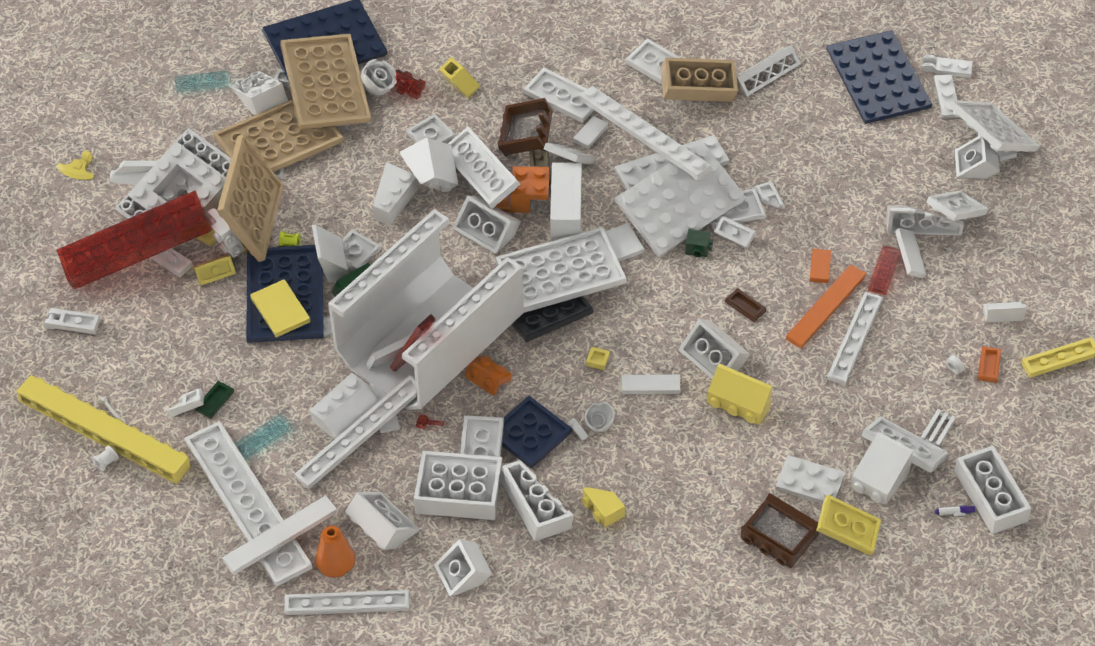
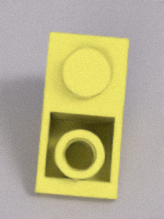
(459, 77)
(604, 504)

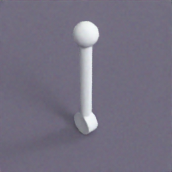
(103, 400)

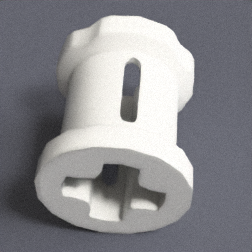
(105, 458)

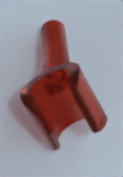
(423, 420)

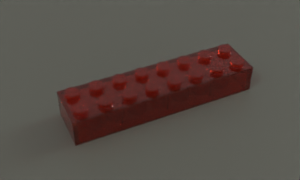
(134, 240)

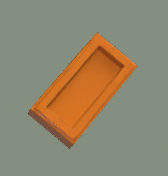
(820, 265)
(989, 364)

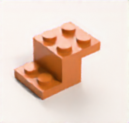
(533, 186)

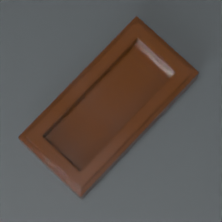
(745, 305)

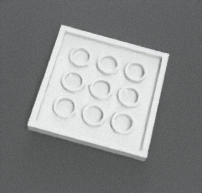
(993, 126)

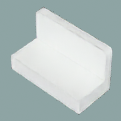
(1004, 312)

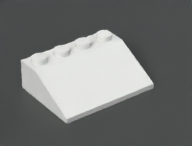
(458, 485)

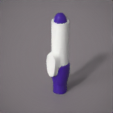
(956, 511)

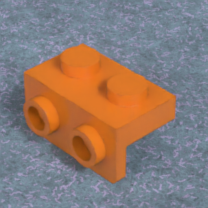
(487, 374)

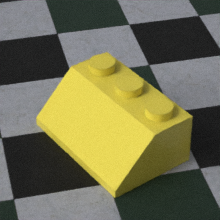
(739, 394)

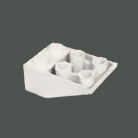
(260, 92)

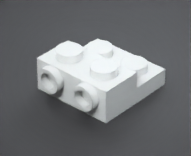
(223, 234)

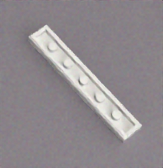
(854, 338)
(279, 535)
(347, 602)

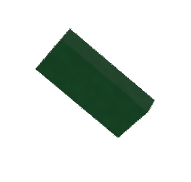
(215, 399)

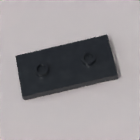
(552, 317)

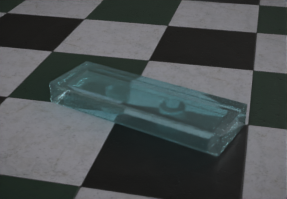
(201, 81)
(263, 436)

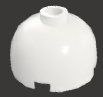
(378, 77)

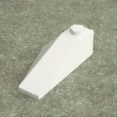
(920, 221)

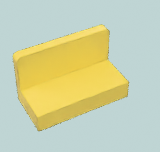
(214, 269)

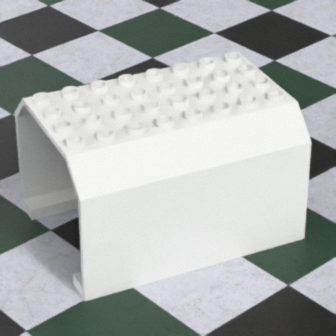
(402, 292)

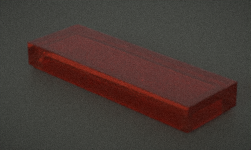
(884, 270)

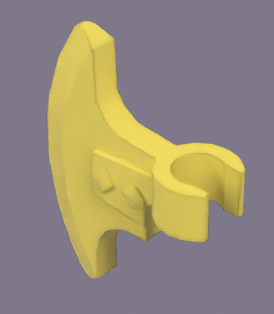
(77, 168)

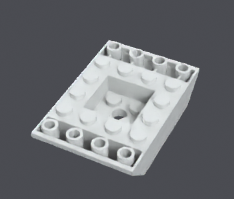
(185, 167)

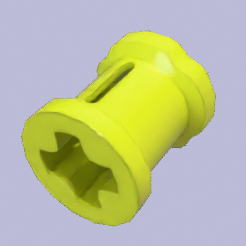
(289, 239)

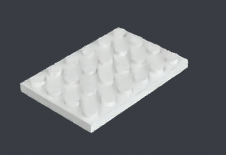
(674, 201)
(567, 268)

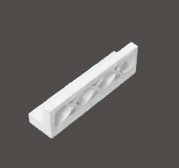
(767, 63)

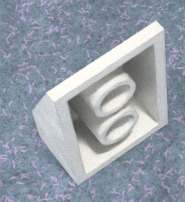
(331, 254)

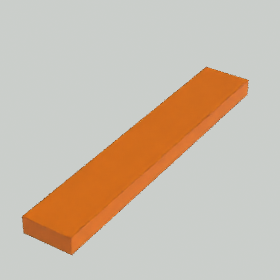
(825, 306)

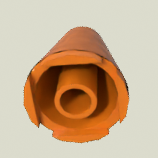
(334, 553)

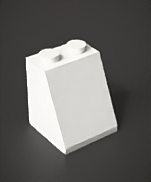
(432, 164)
(882, 469)

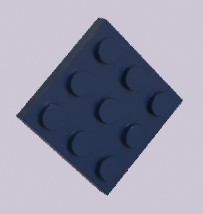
(532, 431)

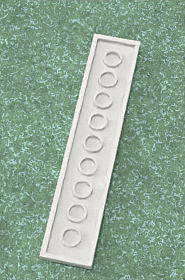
(245, 499)

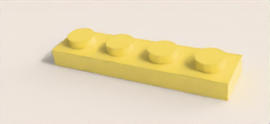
(1059, 357)

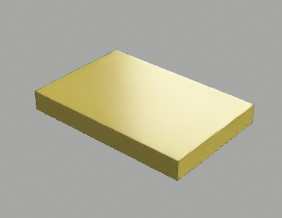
(280, 308)
(848, 525)

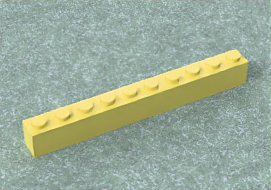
(104, 429)

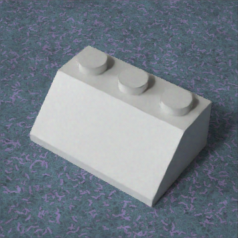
(485, 225)
(711, 346)
(343, 406)
(380, 519)

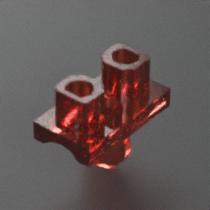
(408, 84)

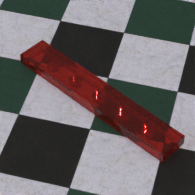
(418, 332)

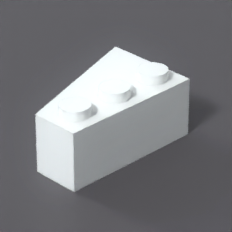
(393, 193)

